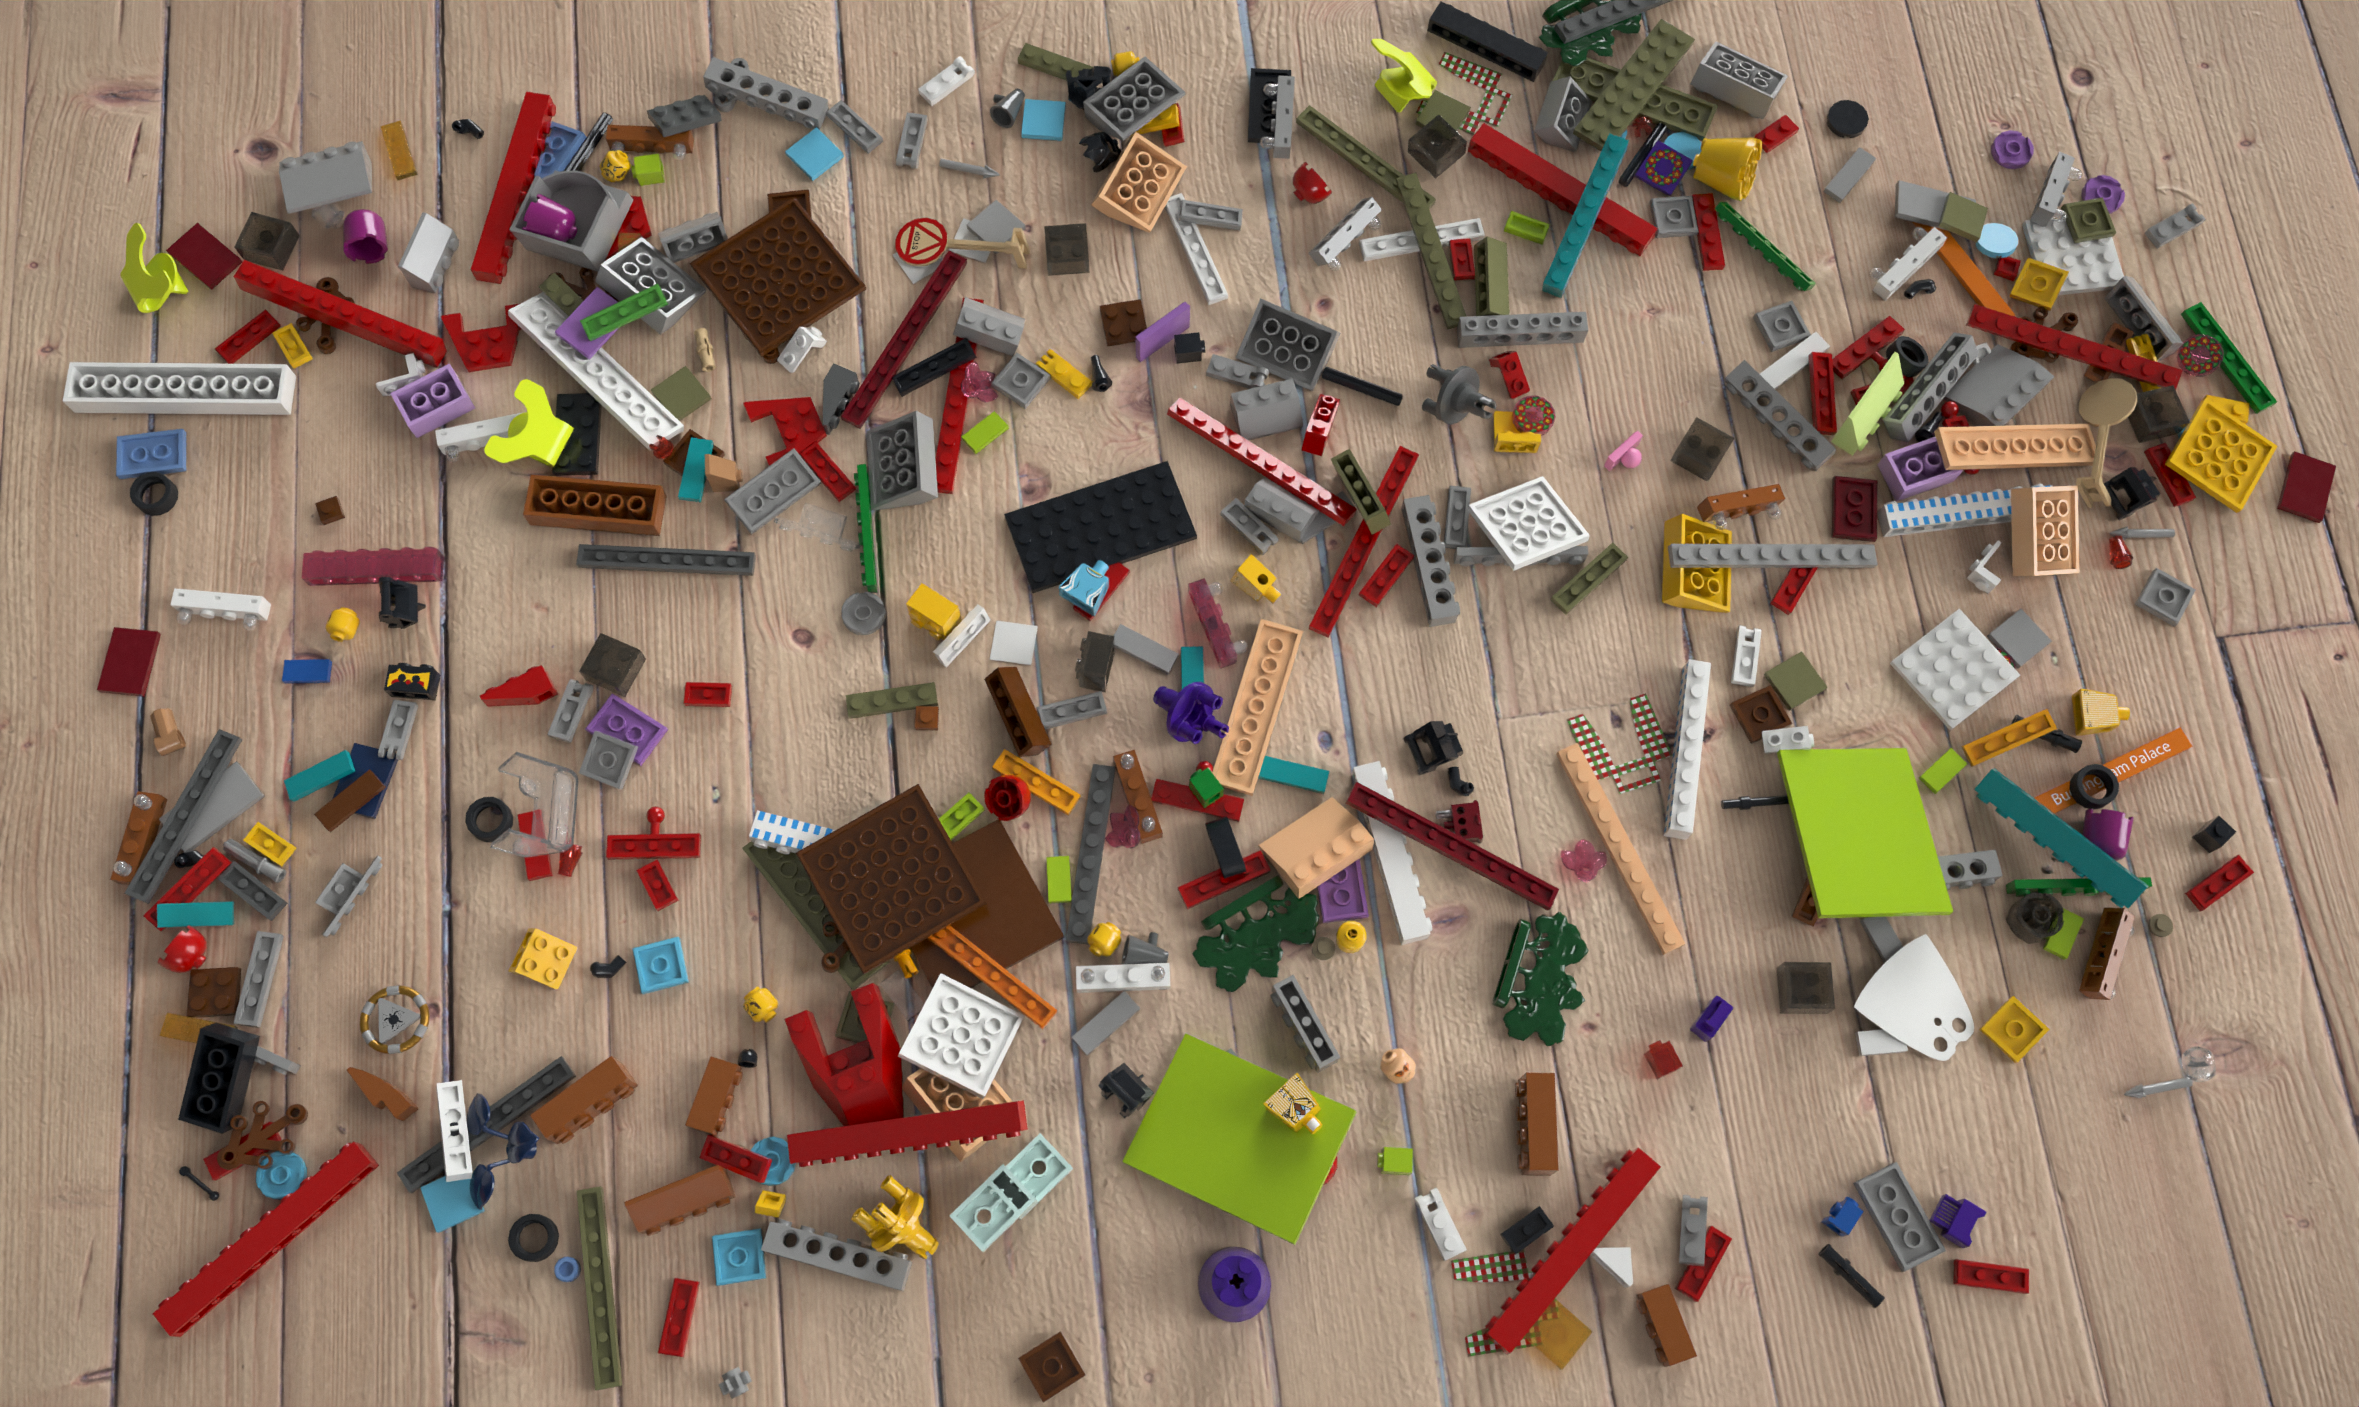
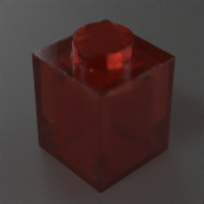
(1662, 1059)

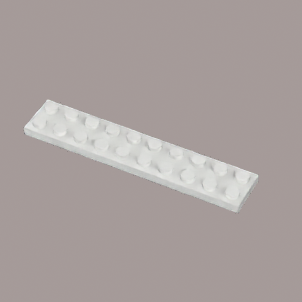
(599, 376)

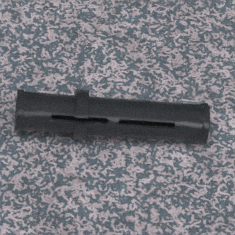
(2058, 738)
(1843, 1268)

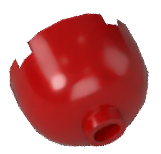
(1309, 185)
(1007, 797)
(185, 951)

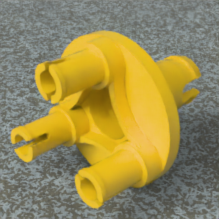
(899, 1223)

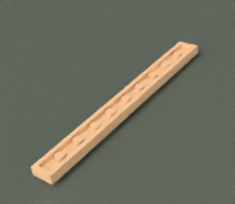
(1620, 849)

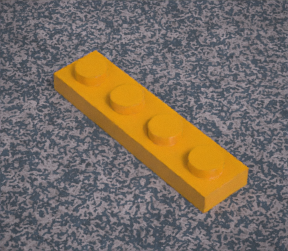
(2009, 737)
(1038, 782)

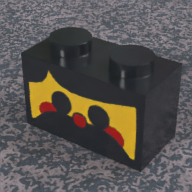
(412, 681)

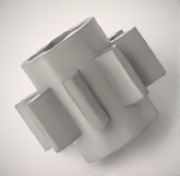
(735, 1382)

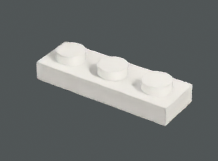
(961, 635)

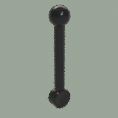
(186, 1171)

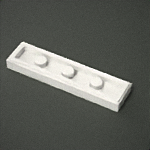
(1794, 360)

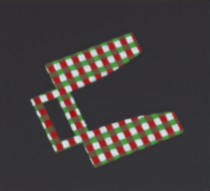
(1480, 77)
(1650, 737)
(1490, 1268)

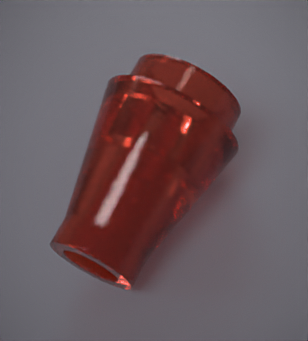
(2119, 553)
(569, 860)

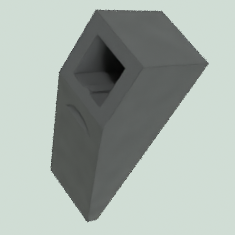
(837, 391)

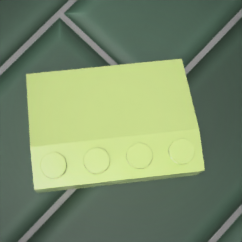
(1871, 407)

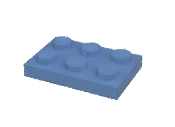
(151, 452)

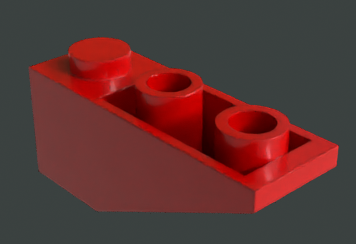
(1320, 425)
(527, 689)

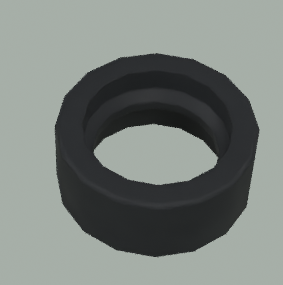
(1911, 355)
(146, 480)
(2107, 777)
(477, 807)
(520, 1224)

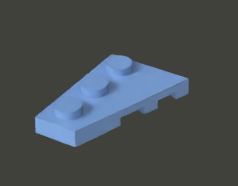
(559, 150)

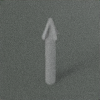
(985, 171)
(2143, 533)
(2141, 1091)

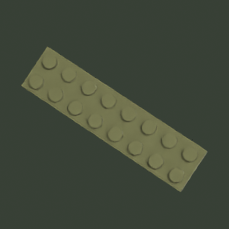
(1634, 84)
(1669, 106)
(797, 891)

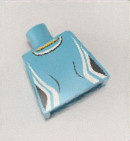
(1086, 587)

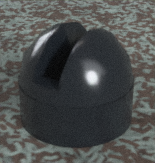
(748, 1058)

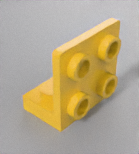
(1509, 439)
(543, 958)

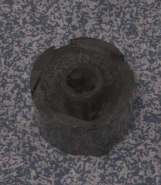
(2035, 929)

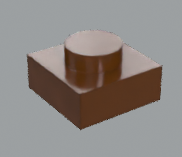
(330, 510)

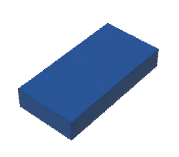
(307, 671)

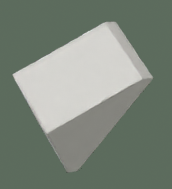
(1616, 1262)

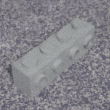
(1305, 1023)

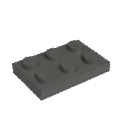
(684, 115)

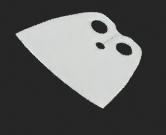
(1913, 992)

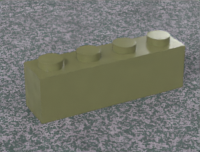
(1491, 277)
(1360, 491)

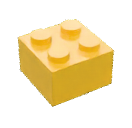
(933, 612)

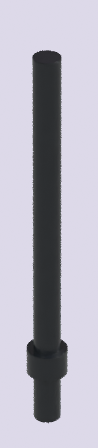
(1746, 802)

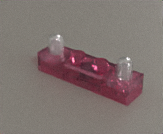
(1212, 623)

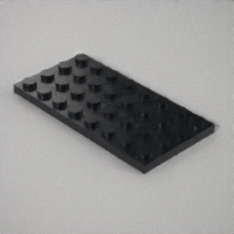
(1100, 522)

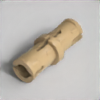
(704, 349)

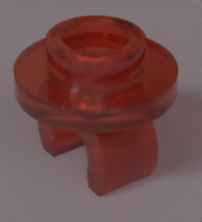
(1642, 123)
(664, 448)

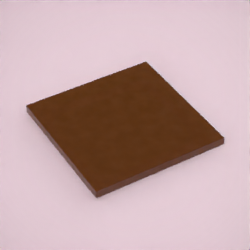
(777, 276)
(891, 878)
(1013, 920)

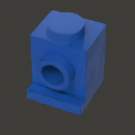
(1843, 1216)

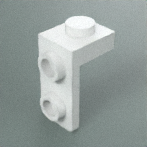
(799, 346)
(416, 370)
(1980, 576)
(1787, 739)

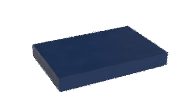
(363, 760)

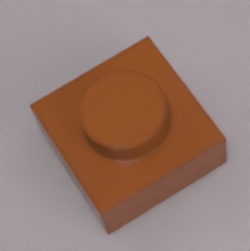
(927, 718)

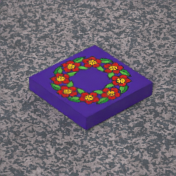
(1663, 168)

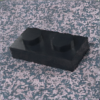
(1527, 1230)

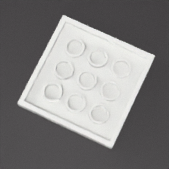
(2090, 264)
(1528, 523)
(1954, 669)
(961, 1036)

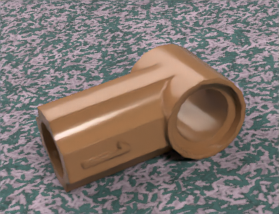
(168, 736)

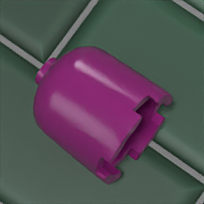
(550, 219)
(364, 236)
(2108, 831)

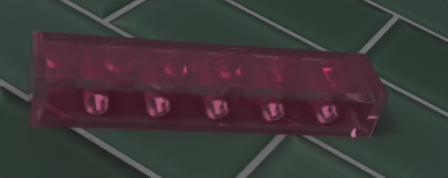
(368, 566)

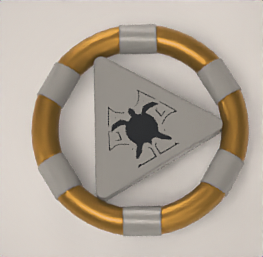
(394, 1019)

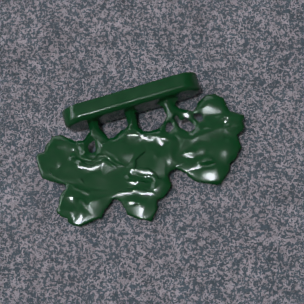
(1598, 41)
(1256, 941)
(1547, 984)

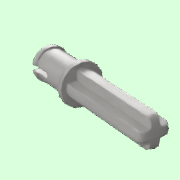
(261, 864)

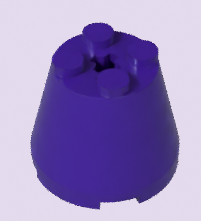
(1221, 1297)

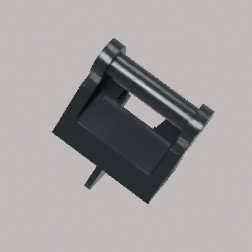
(1086, 83)
(2138, 488)
(404, 598)
(1441, 741)
(1127, 1088)

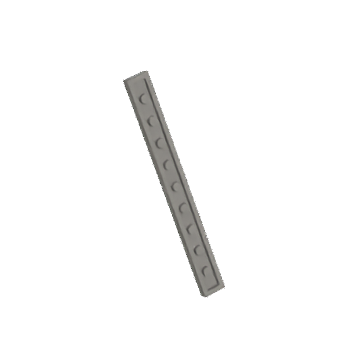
(1772, 555)

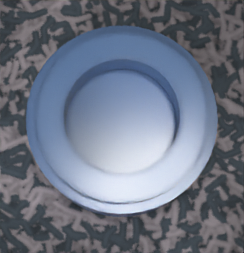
(567, 1269)

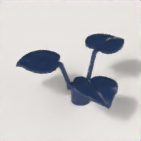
(520, 1146)

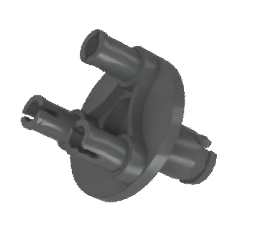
(1457, 395)

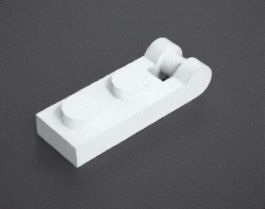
(946, 81)
(1746, 656)
(1440, 1225)

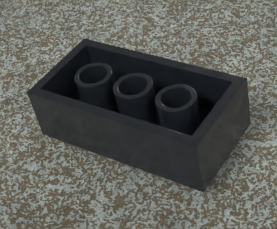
(218, 1077)

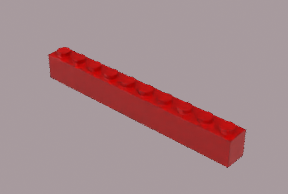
(512, 187)
(1558, 187)
(340, 313)
(907, 1132)
(265, 1240)
(1571, 1251)

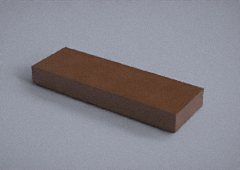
(350, 800)

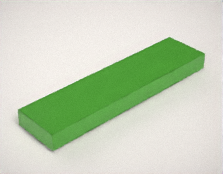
(624, 312)

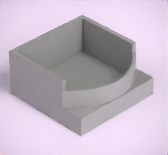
(597, 212)

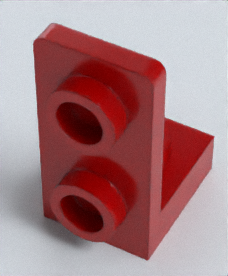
(1511, 372)

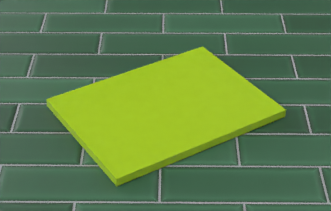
(1863, 833)
(1227, 1149)

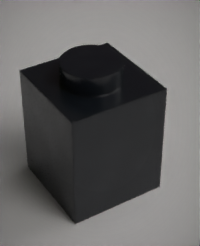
(1188, 347)
(2214, 834)

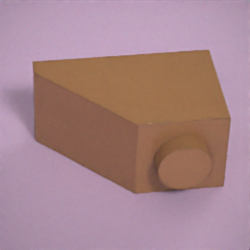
(722, 473)

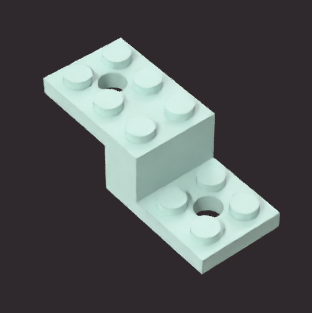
(1011, 1192)

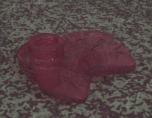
(980, 383)
(1124, 826)
(1584, 857)

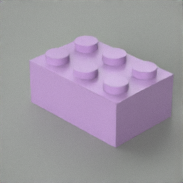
(432, 400)
(1915, 469)

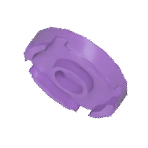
(2012, 149)
(2107, 188)

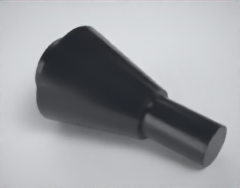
(1100, 378)
(1927, 431)

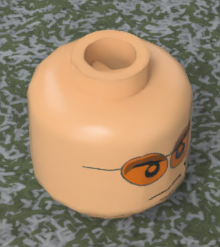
(1398, 1066)

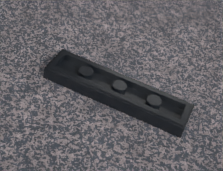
(933, 367)

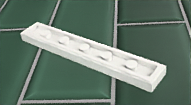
(1406, 243)
(1196, 253)

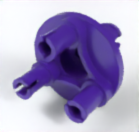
(1190, 711)

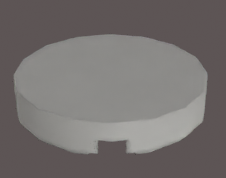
(863, 613)

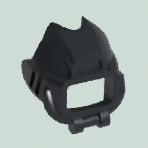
(1099, 150)

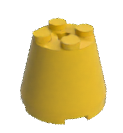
(1728, 165)

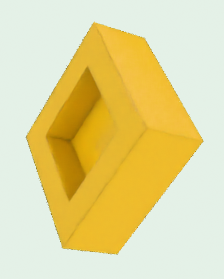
(770, 1203)

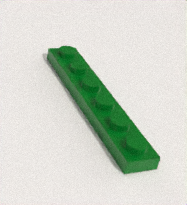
(1769, 250)
(2233, 362)
(866, 536)
(2066, 887)

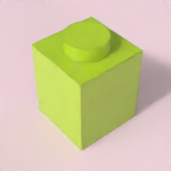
(648, 169)
(1395, 1161)

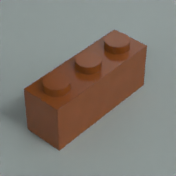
(714, 1096)
(1665, 1325)

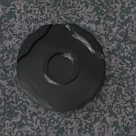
(1847, 118)

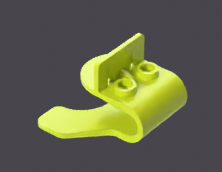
(1404, 82)
(149, 284)
(531, 433)

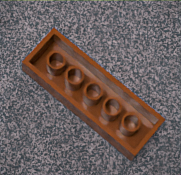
(595, 505)

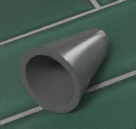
(1007, 108)
(1142, 952)

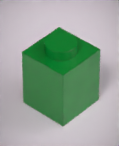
(1205, 787)

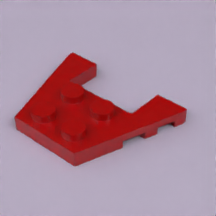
(634, 222)
(483, 347)
(795, 419)

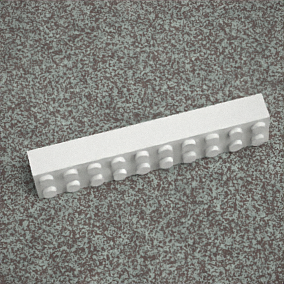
(179, 388)

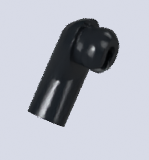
(467, 126)
(1915, 287)
(1458, 785)
(187, 859)
(605, 970)

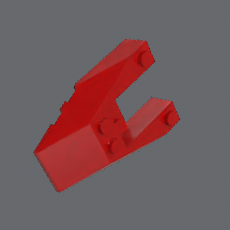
(860, 1080)

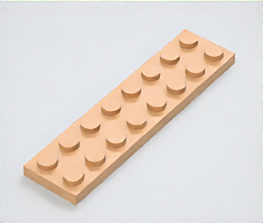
(2016, 446)
(1256, 706)

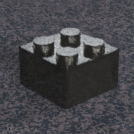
(1437, 146)
(267, 241)
(1067, 249)
(2158, 414)
(1702, 449)
(1096, 661)
(612, 664)
(1805, 988)

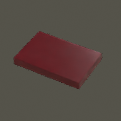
(204, 256)
(2306, 487)
(1854, 508)
(129, 661)

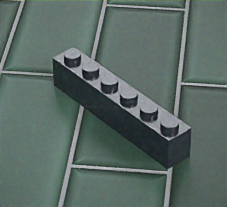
(1487, 41)

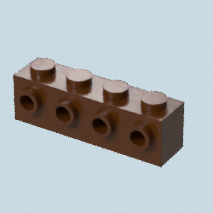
(1017, 711)

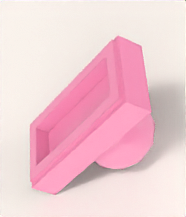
(1626, 453)

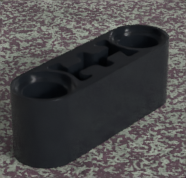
(1225, 847)

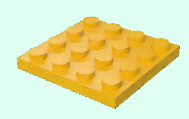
(2221, 455)

